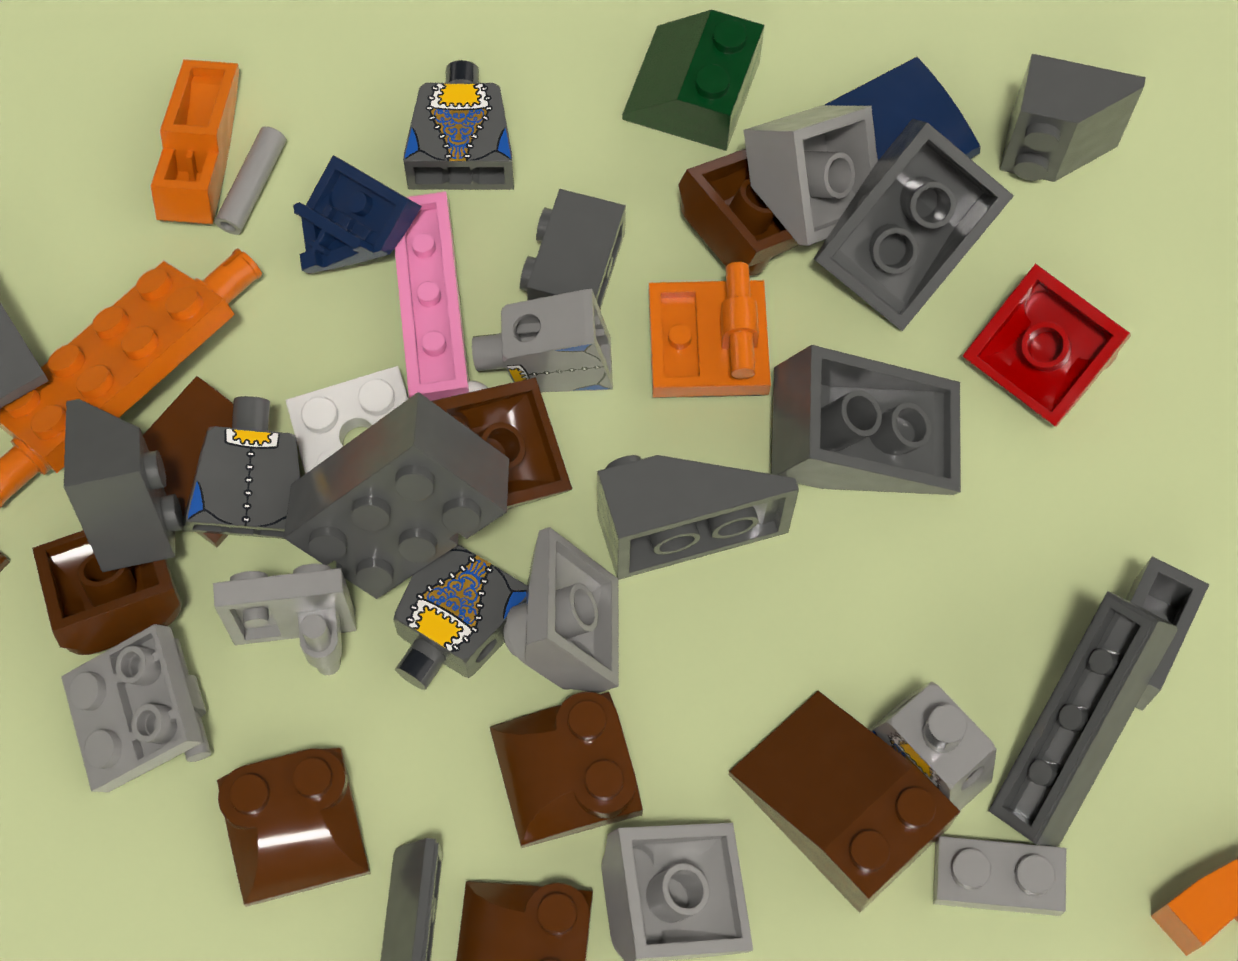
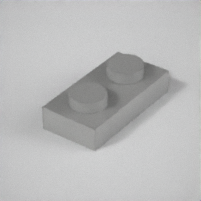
(1000, 876)

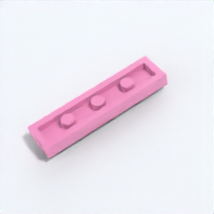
(431, 302)

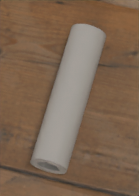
(250, 180)

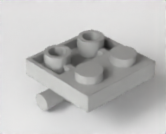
(301, 605)
(136, 709)

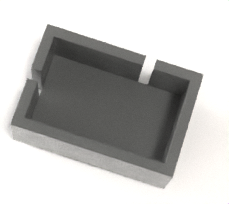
(397, 496)

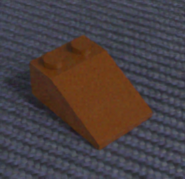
(844, 798)

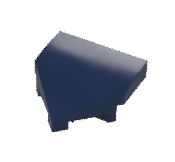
(351, 218)

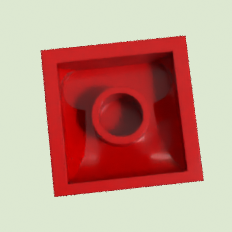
(1046, 345)

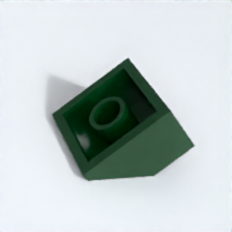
(697, 77)

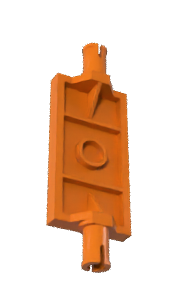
(119, 359)

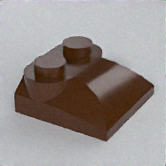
(731, 214)
(518, 426)
(99, 608)
(566, 769)
(292, 824)
(524, 922)

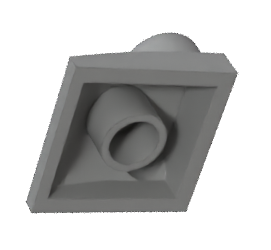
(568, 618)
(675, 892)

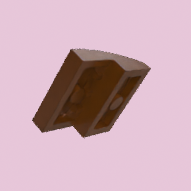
(180, 436)

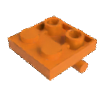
(709, 336)

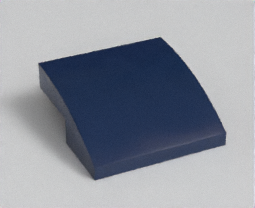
(906, 95)

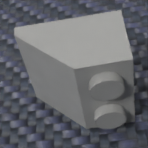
(811, 166)

